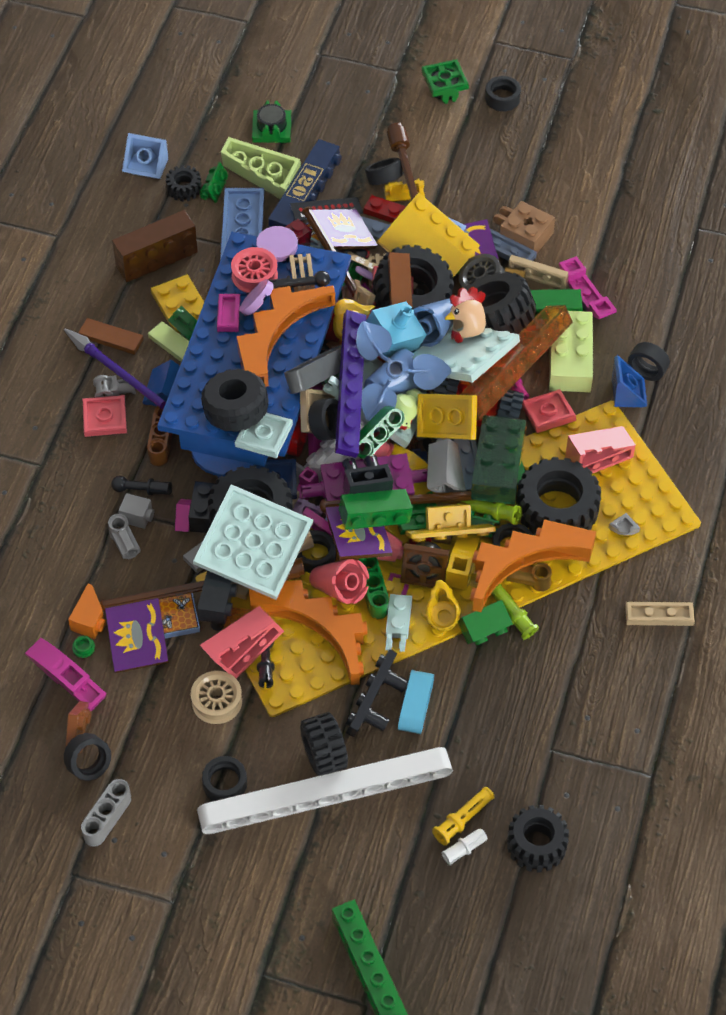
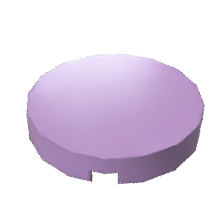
(278, 241)
(255, 297)

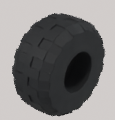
(234, 400)

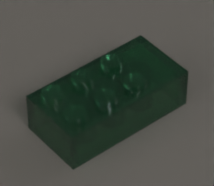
(498, 459)

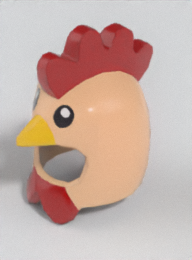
(467, 313)

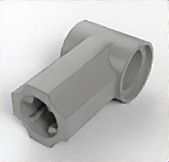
(123, 537)

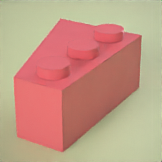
(600, 448)
(243, 641)

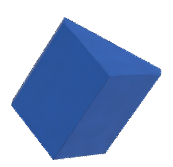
(162, 380)
(627, 385)

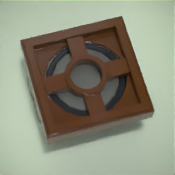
(424, 564)

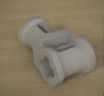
(111, 386)

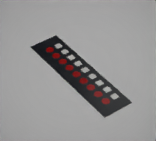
(333, 204)

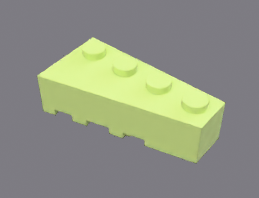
(260, 165)

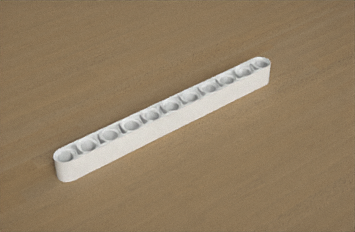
(324, 790)

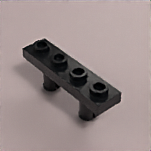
(374, 682)

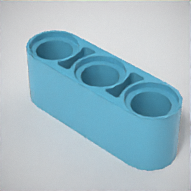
(416, 702)

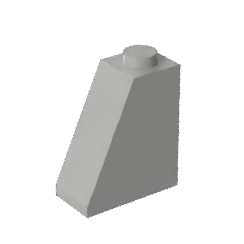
(444, 467)

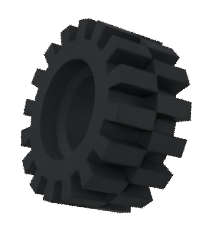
(183, 191)

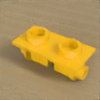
(398, 191)

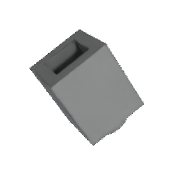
(136, 510)

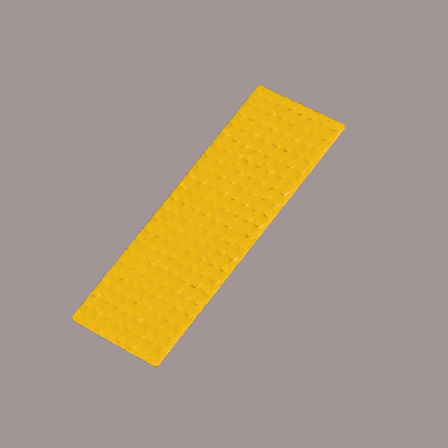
(639, 486)

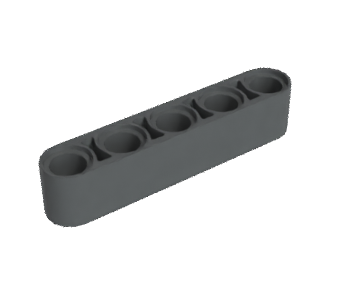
(314, 370)

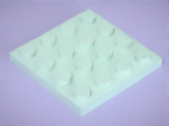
(253, 542)

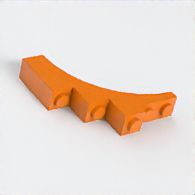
(270, 324)
(551, 542)
(319, 614)

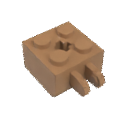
(525, 225)

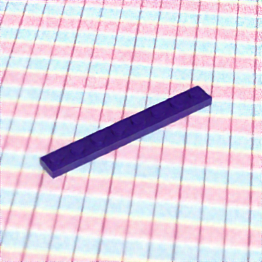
(350, 388)

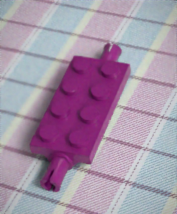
(333, 476)

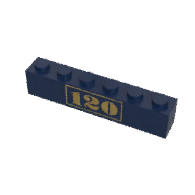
(307, 182)

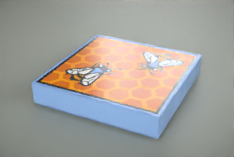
(179, 615)

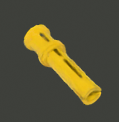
(456, 821)

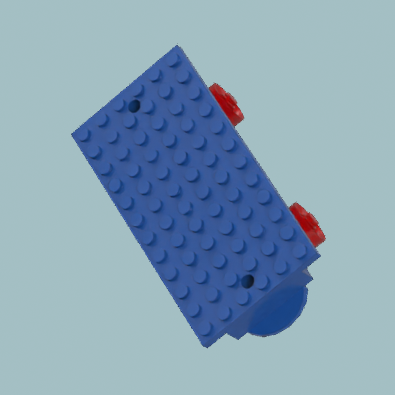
(215, 352)

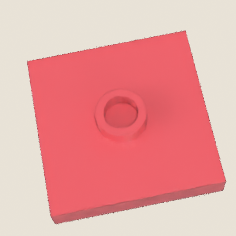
(548, 411)
(104, 415)

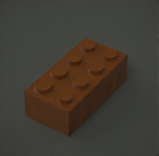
(155, 246)

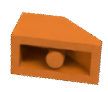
(87, 615)

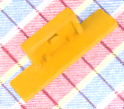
(447, 521)

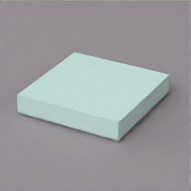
(266, 436)

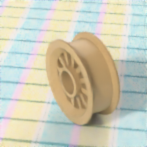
(216, 684)

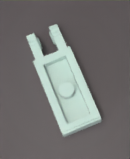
(398, 620)

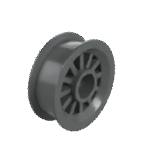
(478, 267)

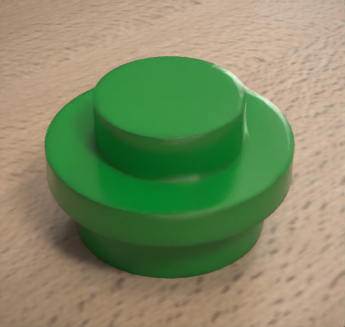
(83, 647)

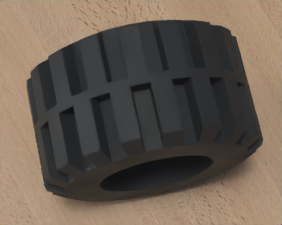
(324, 744)
(541, 821)

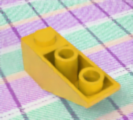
(460, 561)

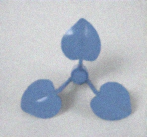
(374, 341)

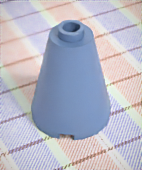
(433, 321)
(397, 385)

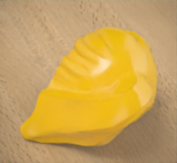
(340, 308)
(442, 608)

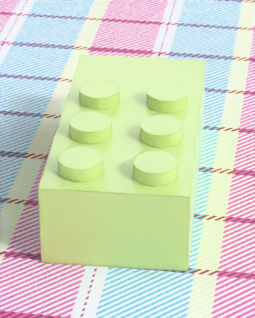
(573, 356)

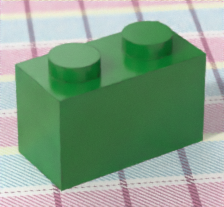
(479, 625)

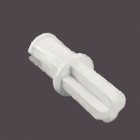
(464, 846)

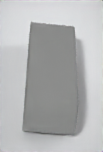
(105, 823)

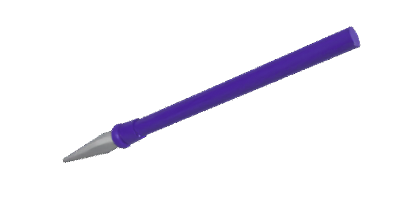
(83, 344)

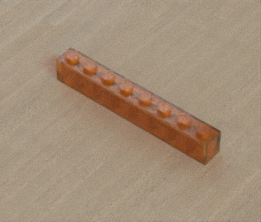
(512, 366)

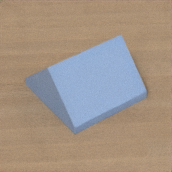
(145, 156)

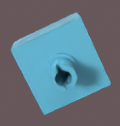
(401, 325)

